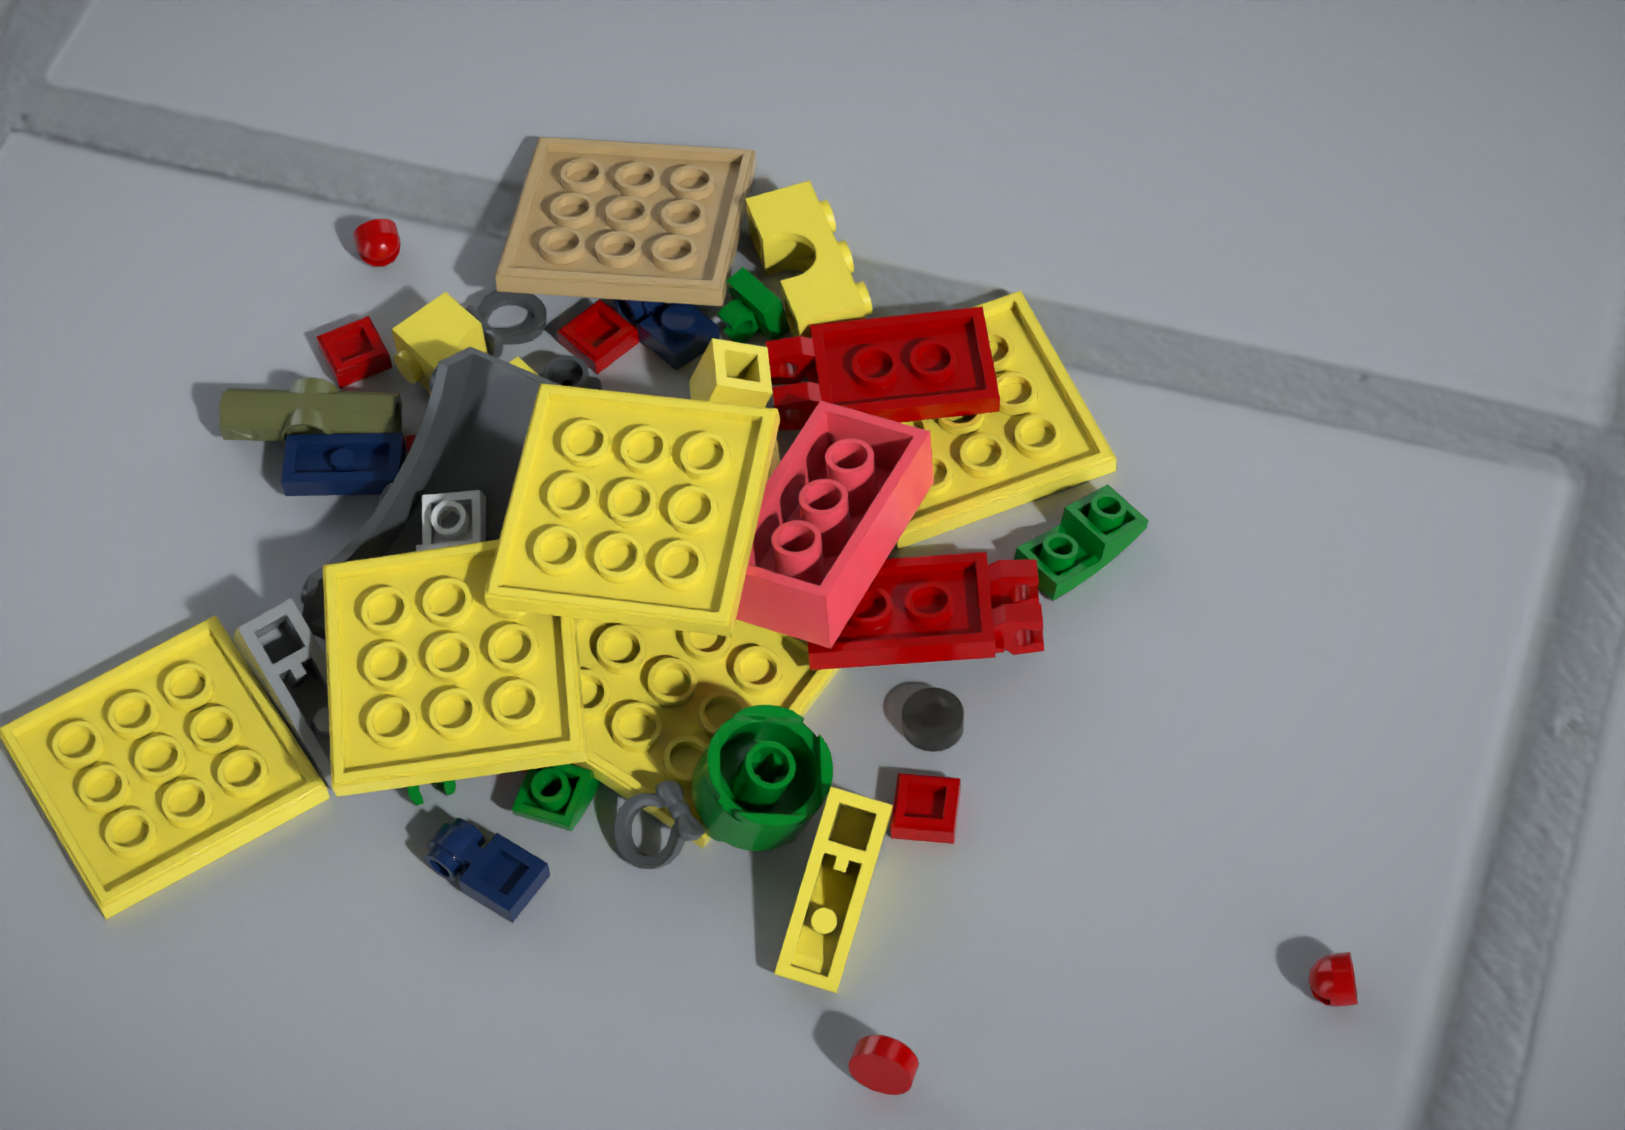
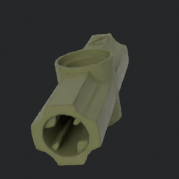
(306, 409)

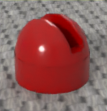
(377, 242)
(1334, 980)

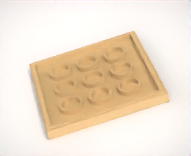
(628, 221)

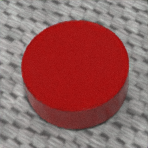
(883, 1064)

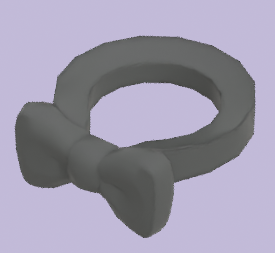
(498, 337)
(685, 827)

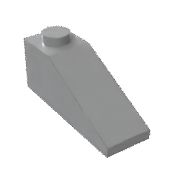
(293, 675)

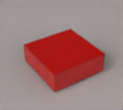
(598, 336)
(354, 352)
(925, 808)

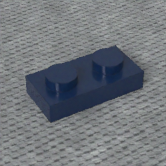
(341, 463)

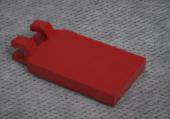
(888, 368)
(940, 612)

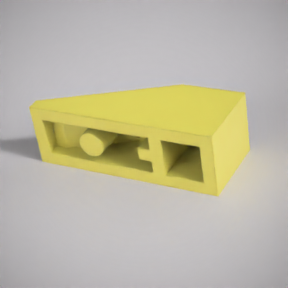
(833, 889)

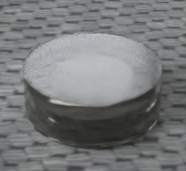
(933, 719)

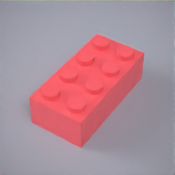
(832, 520)

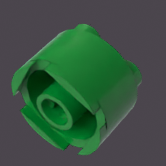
(765, 808)

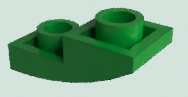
(1084, 542)
(556, 795)

